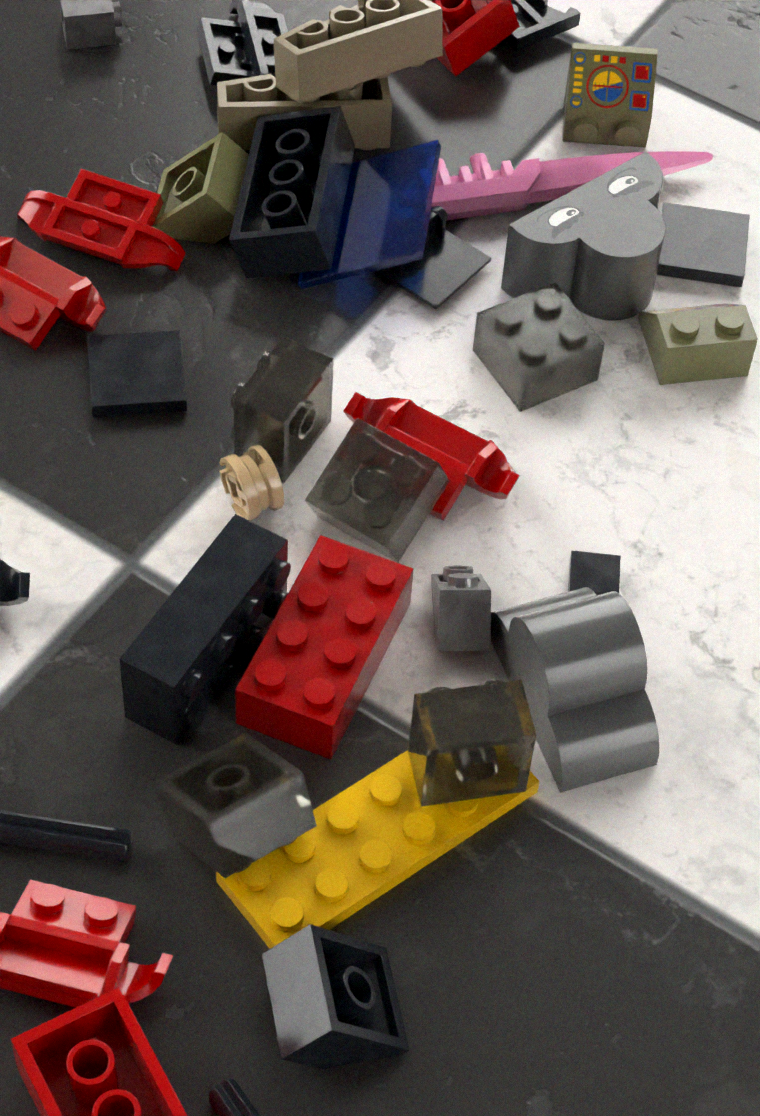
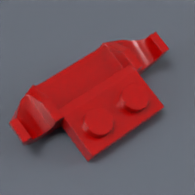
(104, 221)
(41, 291)
(461, 454)
(72, 948)

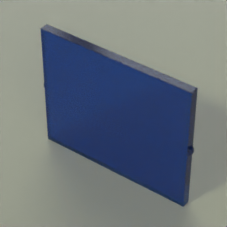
(383, 213)

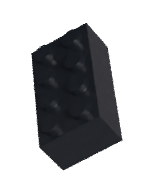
(293, 193)
(205, 630)

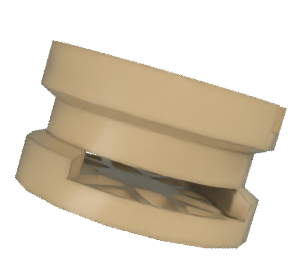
(252, 482)

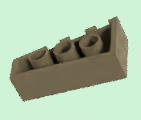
(356, 46)
(245, 99)

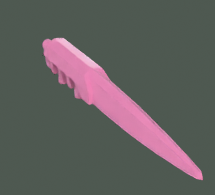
(534, 181)

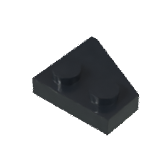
(539, 22)

